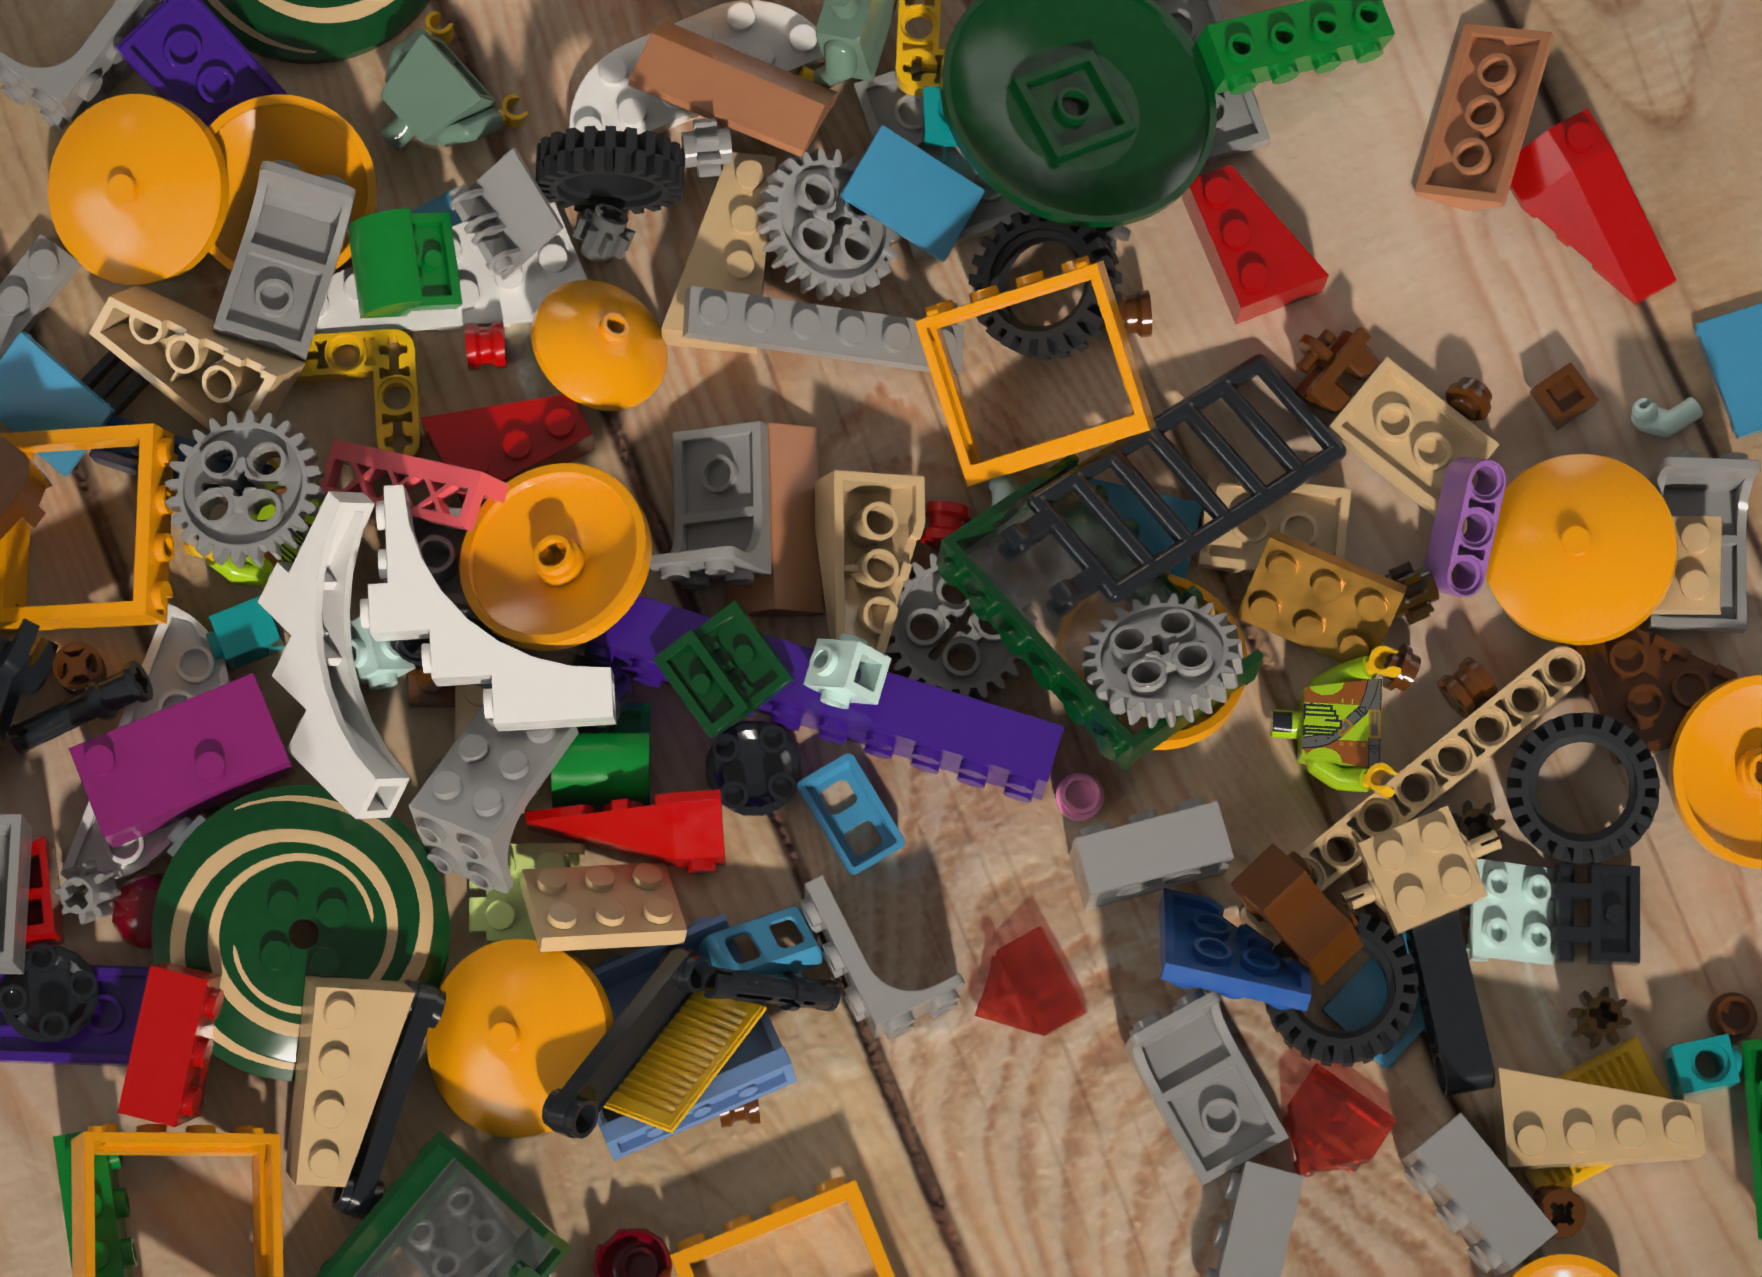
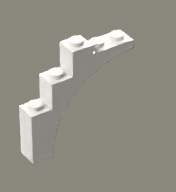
(318, 666)
(524, 690)

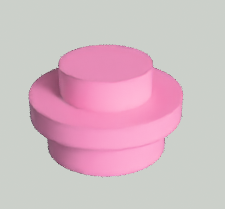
(1079, 796)

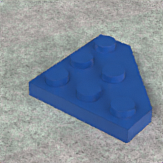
(1215, 955)

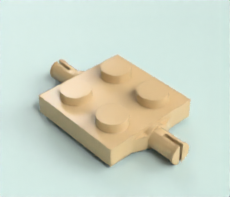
(1421, 870)

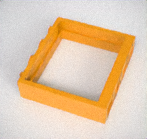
(990, 299)
(152, 544)
(197, 1141)
(783, 1214)

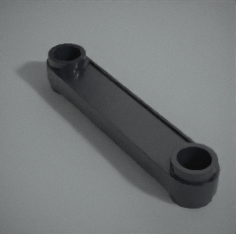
(577, 1105)
(363, 1186)

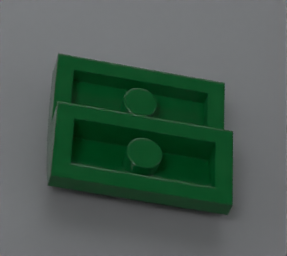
(724, 669)

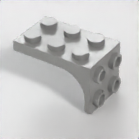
(85, 78)
(286, 259)
(1711, 489)
(719, 507)
(479, 794)
(868, 998)
(1203, 1086)

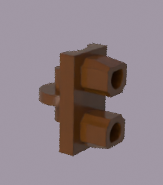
(1345, 353)

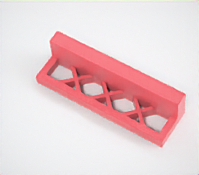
(406, 470)

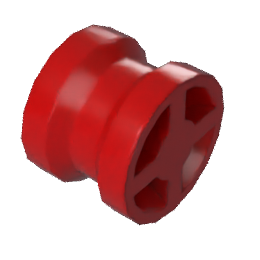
(485, 345)
(943, 519)

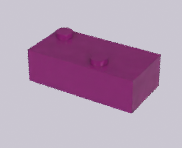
(182, 760)

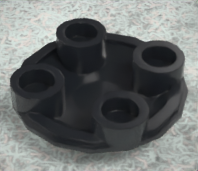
(753, 767)
(52, 996)

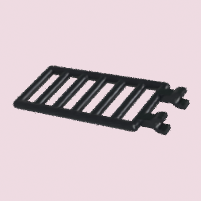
(1094, 575)

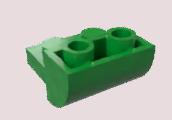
(404, 263)
(606, 762)

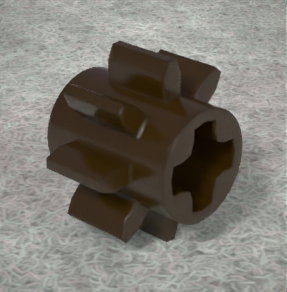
(1419, 593)
(1479, 816)
(1588, 1025)

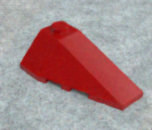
(1583, 195)
(676, 829)

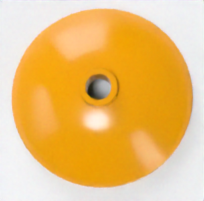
(589, 359)

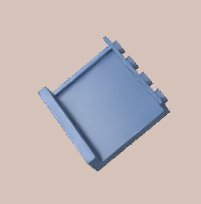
(752, 1071)

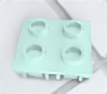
(1514, 916)

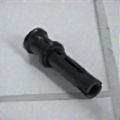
(99, 700)

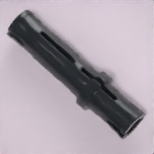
(788, 990)

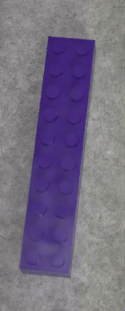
(911, 718)

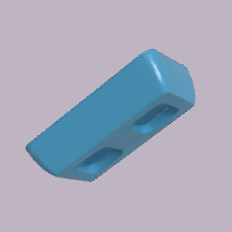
(866, 809)
(772, 957)

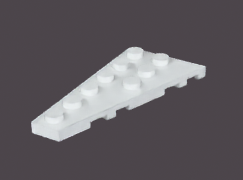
(483, 292)

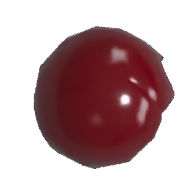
(135, 909)
(632, 1254)

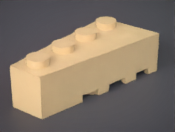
(727, 246)
(189, 361)
(340, 1067)
(1578, 1124)

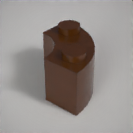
(1311, 927)

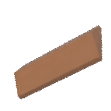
(732, 88)
(1483, 116)
(795, 566)

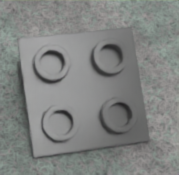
(506, 214)

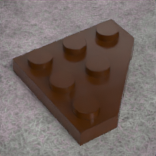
(1647, 684)

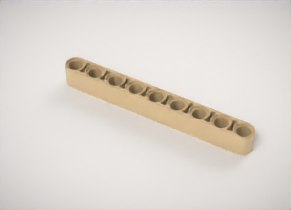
(1431, 776)

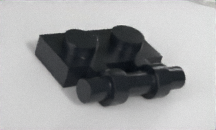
(1612, 914)

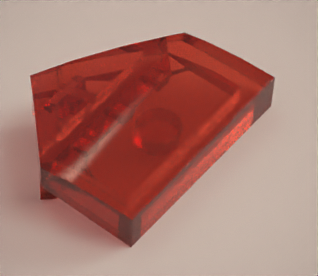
(1030, 987)
(1333, 1125)

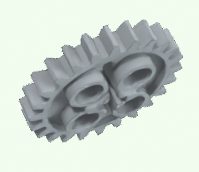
(826, 225)
(251, 447)
(924, 602)
(1163, 660)

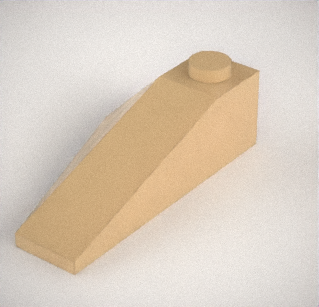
(865, 548)

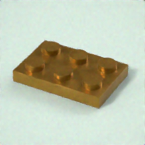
(1319, 600)

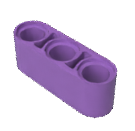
(1481, 509)

